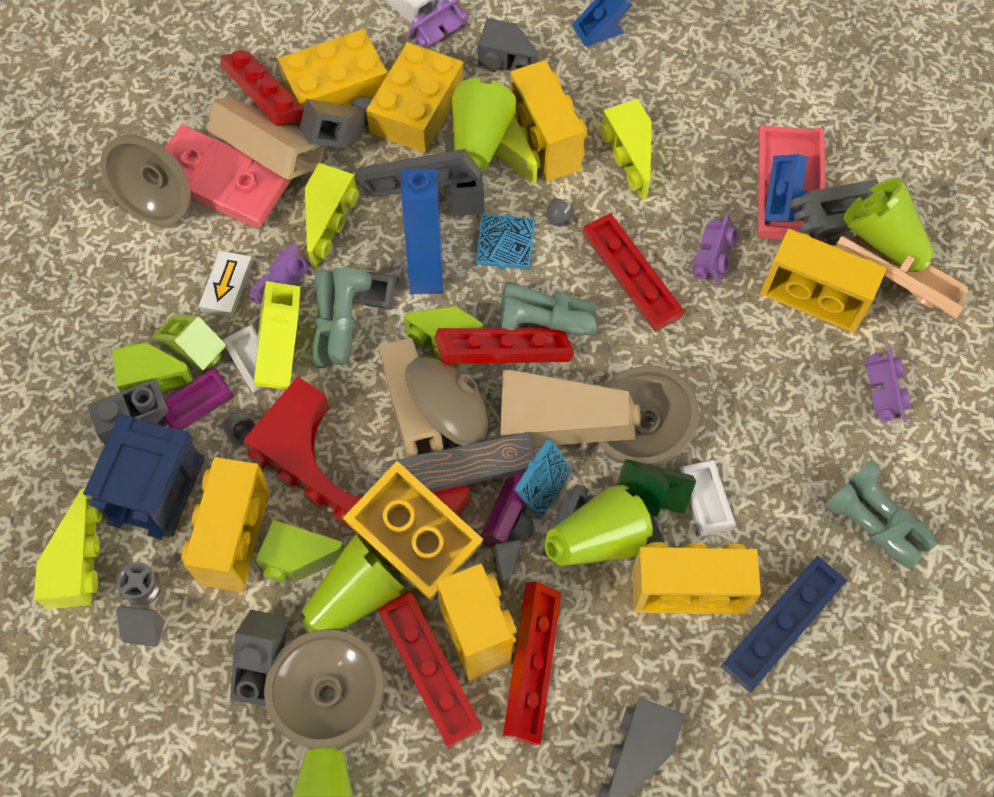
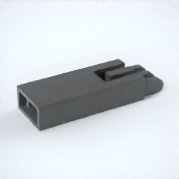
(835, 202)

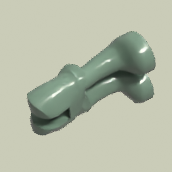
(555, 311)
(334, 337)
(898, 523)

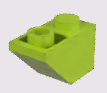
(423, 325)

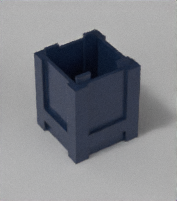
(144, 476)

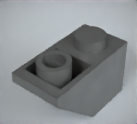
(504, 46)
(332, 123)
(141, 402)
(255, 648)

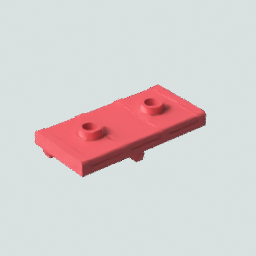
(786, 141)
(226, 177)

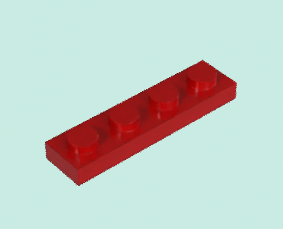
(262, 87)
(633, 272)
(502, 345)
(532, 664)
(430, 670)

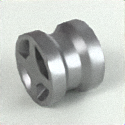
(133, 578)

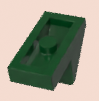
(657, 486)

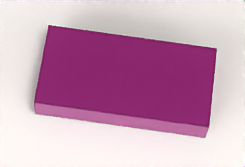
(196, 400)
(503, 513)

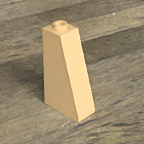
(253, 133)
(565, 410)
(416, 431)

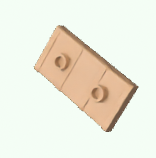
(929, 285)

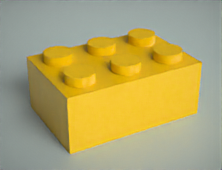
(334, 70)
(415, 97)
(548, 119)
(823, 280)
(226, 524)
(413, 529)
(695, 579)
(475, 621)

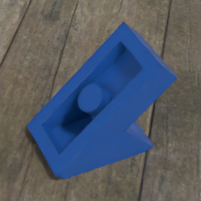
(601, 20)
(784, 186)

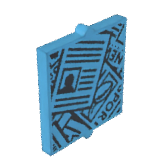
(505, 241)
(543, 479)

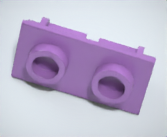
(427, 27)
(720, 238)
(285, 269)
(891, 399)

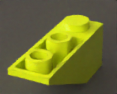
(629, 134)
(516, 152)
(326, 203)
(276, 335)
(67, 564)

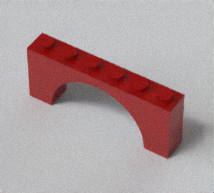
(287, 444)

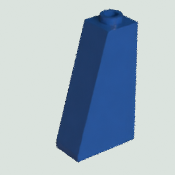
(422, 230)

